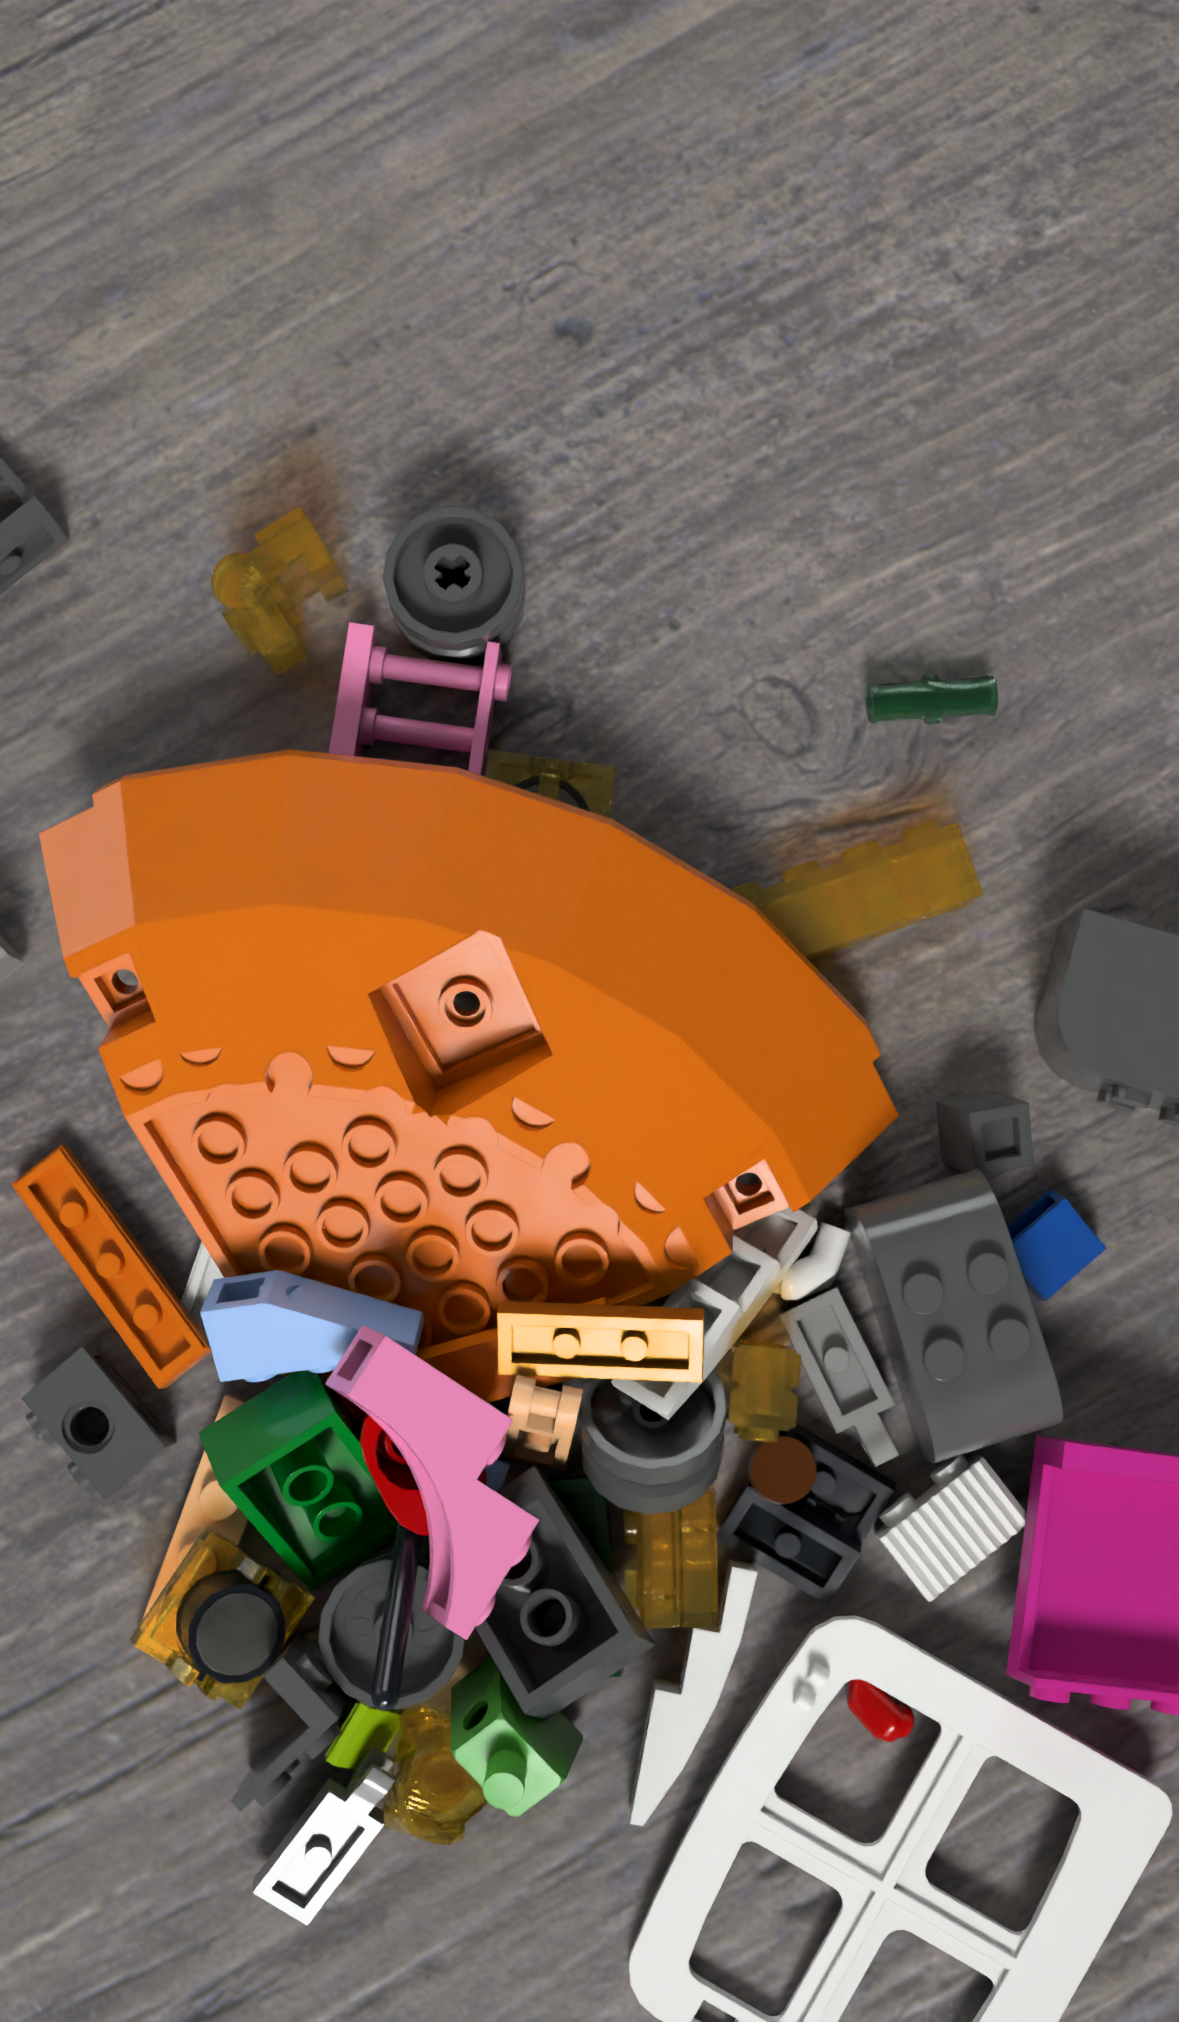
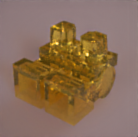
(269, 581)

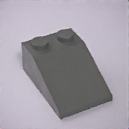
(559, 1611)

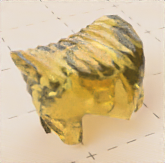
(430, 1789)

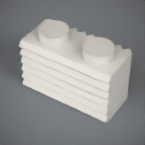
(950, 1524)

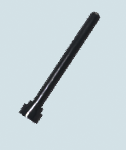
(396, 1619)

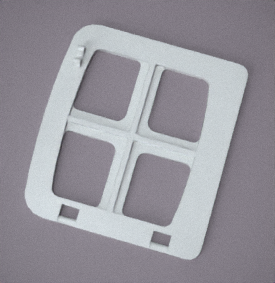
(886, 1880)

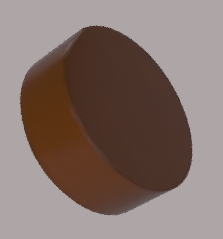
(782, 1470)

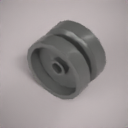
(421, 577)
(644, 1458)
(353, 1629)

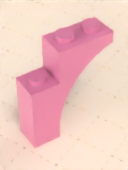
(447, 1444)

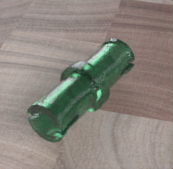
(931, 699)

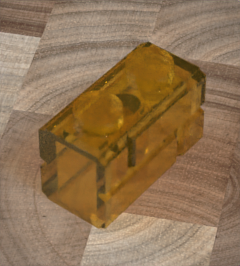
(761, 1389)
(675, 1565)

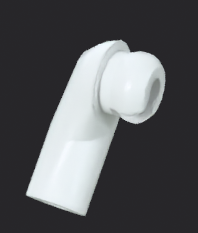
(818, 1269)

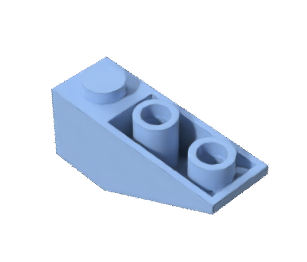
(293, 1324)

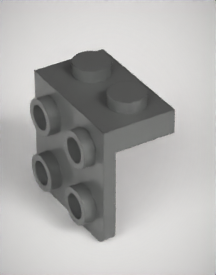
(317, 1699)

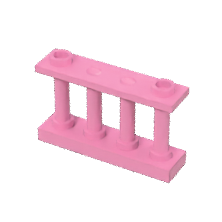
(370, 664)

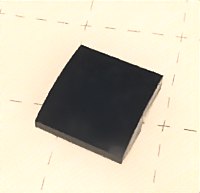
(819, 1535)

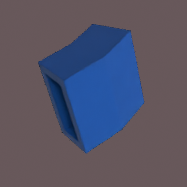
(1052, 1244)

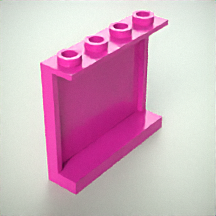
(1099, 1576)

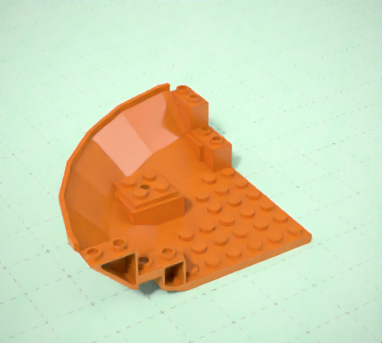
(371, 1135)

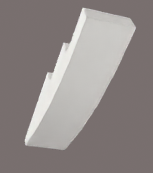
(731, 1297)
(682, 1709)

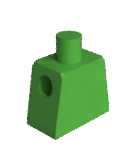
(503, 1749)

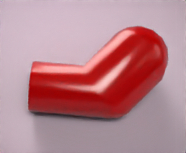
(878, 1711)

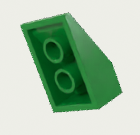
(301, 1476)

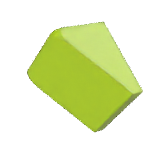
(360, 1731)

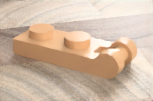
(541, 1423)

